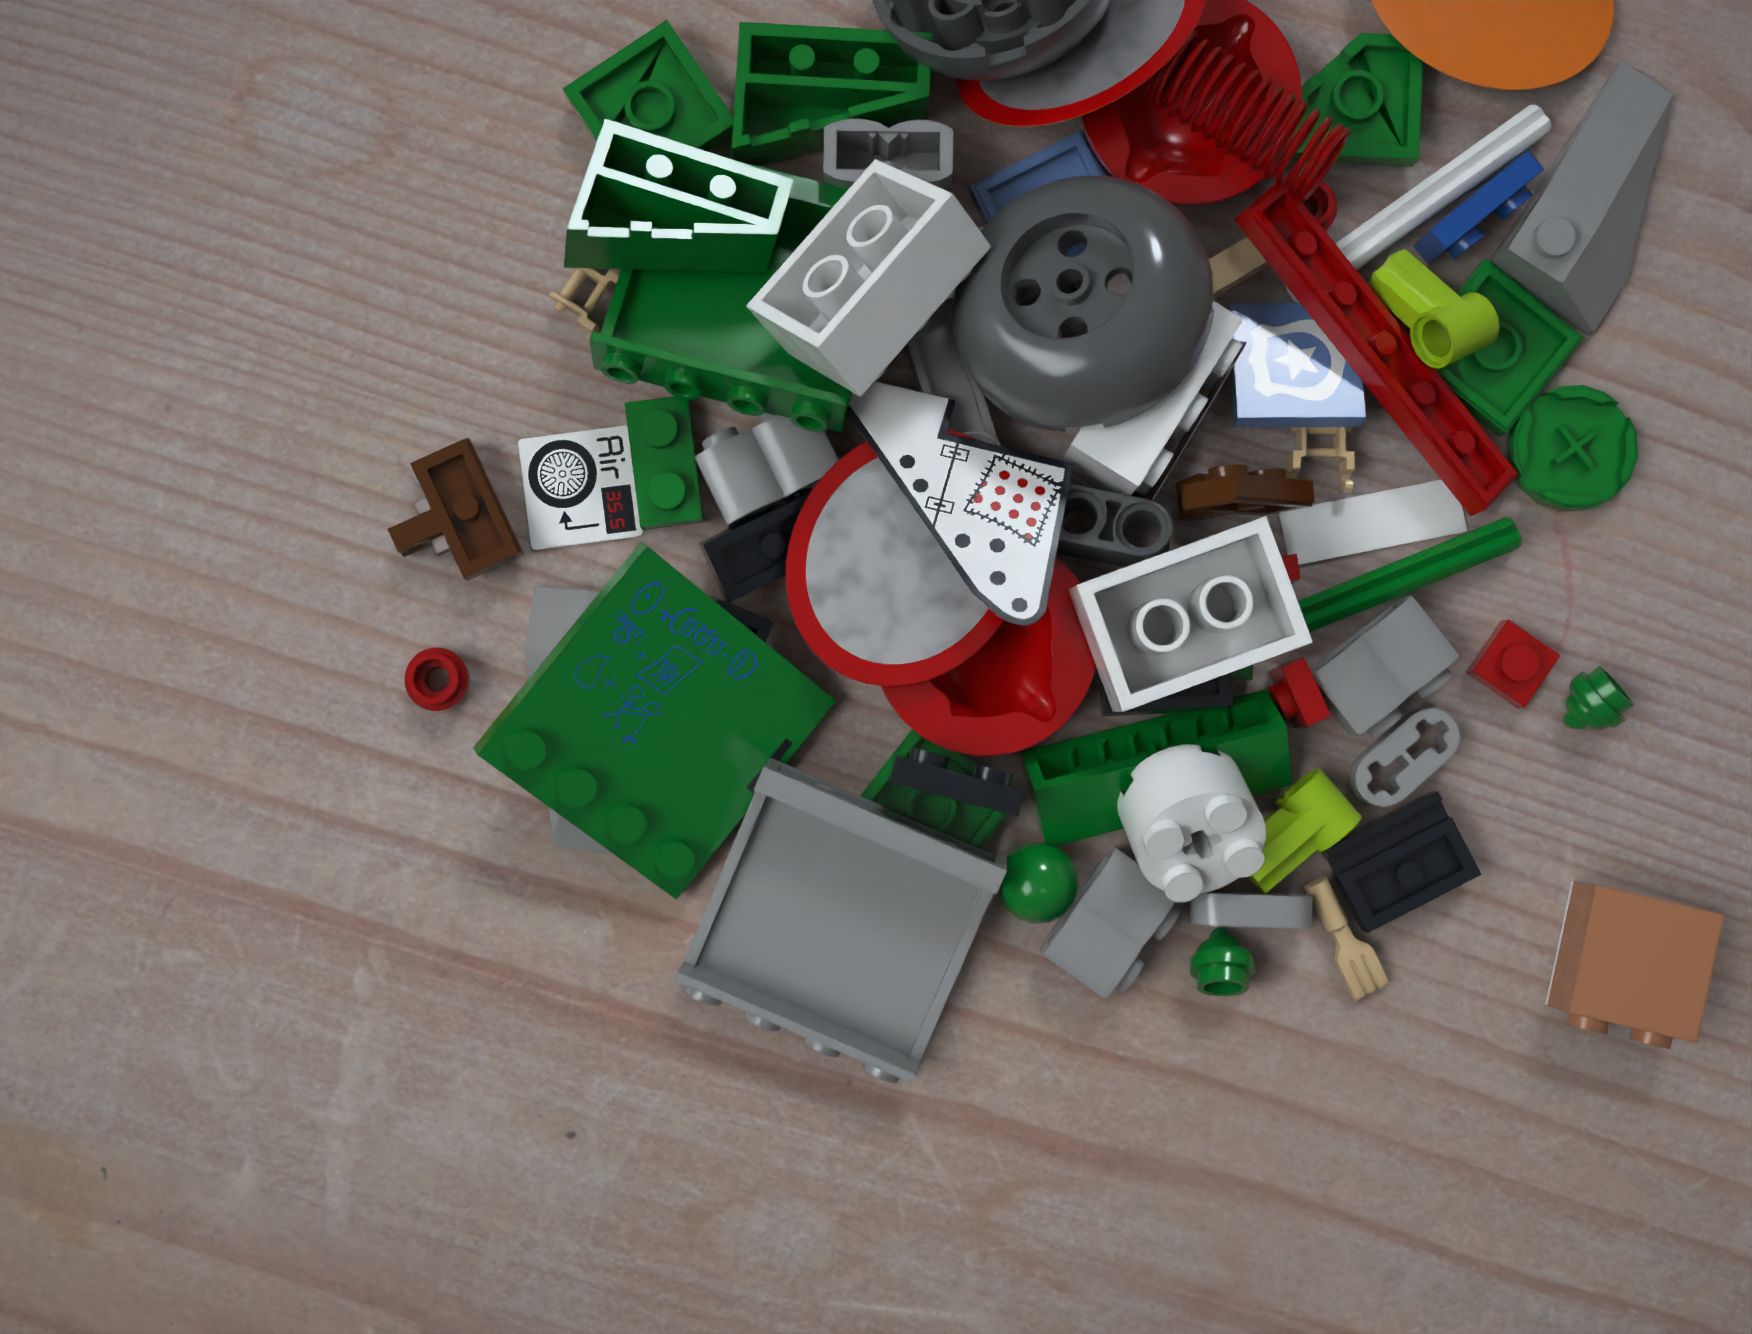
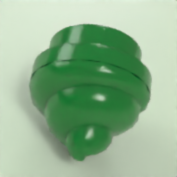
(1595, 701)
(1222, 965)

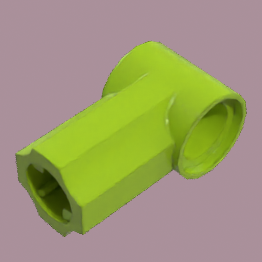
(1440, 320)
(1308, 819)

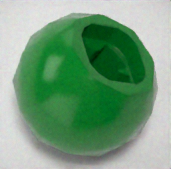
(1039, 883)

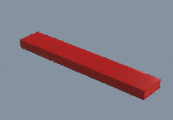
(1376, 348)

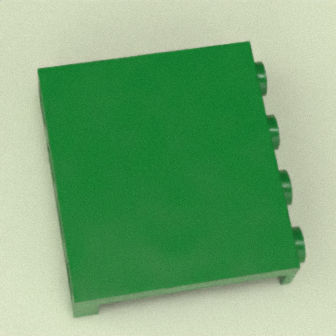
(704, 342)

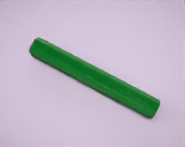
(1410, 573)

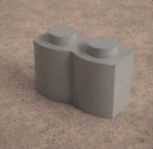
(911, 146)
(762, 465)
(1382, 667)
(1110, 925)

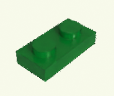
(664, 462)

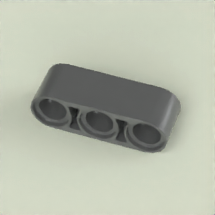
(1114, 516)

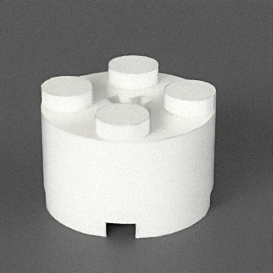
(1192, 822)

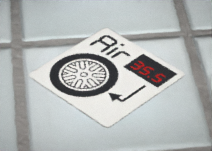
(579, 487)

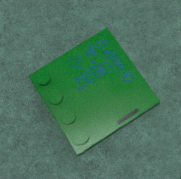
(654, 721)

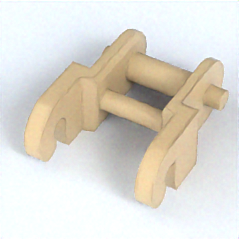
(564, 299)
(1345, 458)

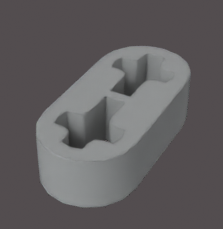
(1413, 768)
(1252, 909)

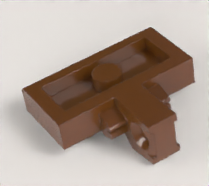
(1235, 491)
(458, 513)

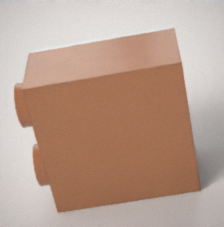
(1634, 964)

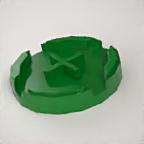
(1572, 448)

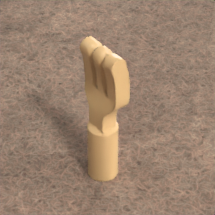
(1352, 956)

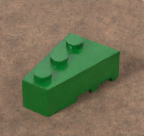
(811, 76)
(672, 208)

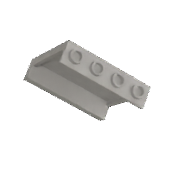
(840, 922)

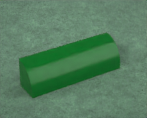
(1081, 778)

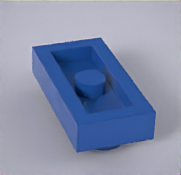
(1499, 195)

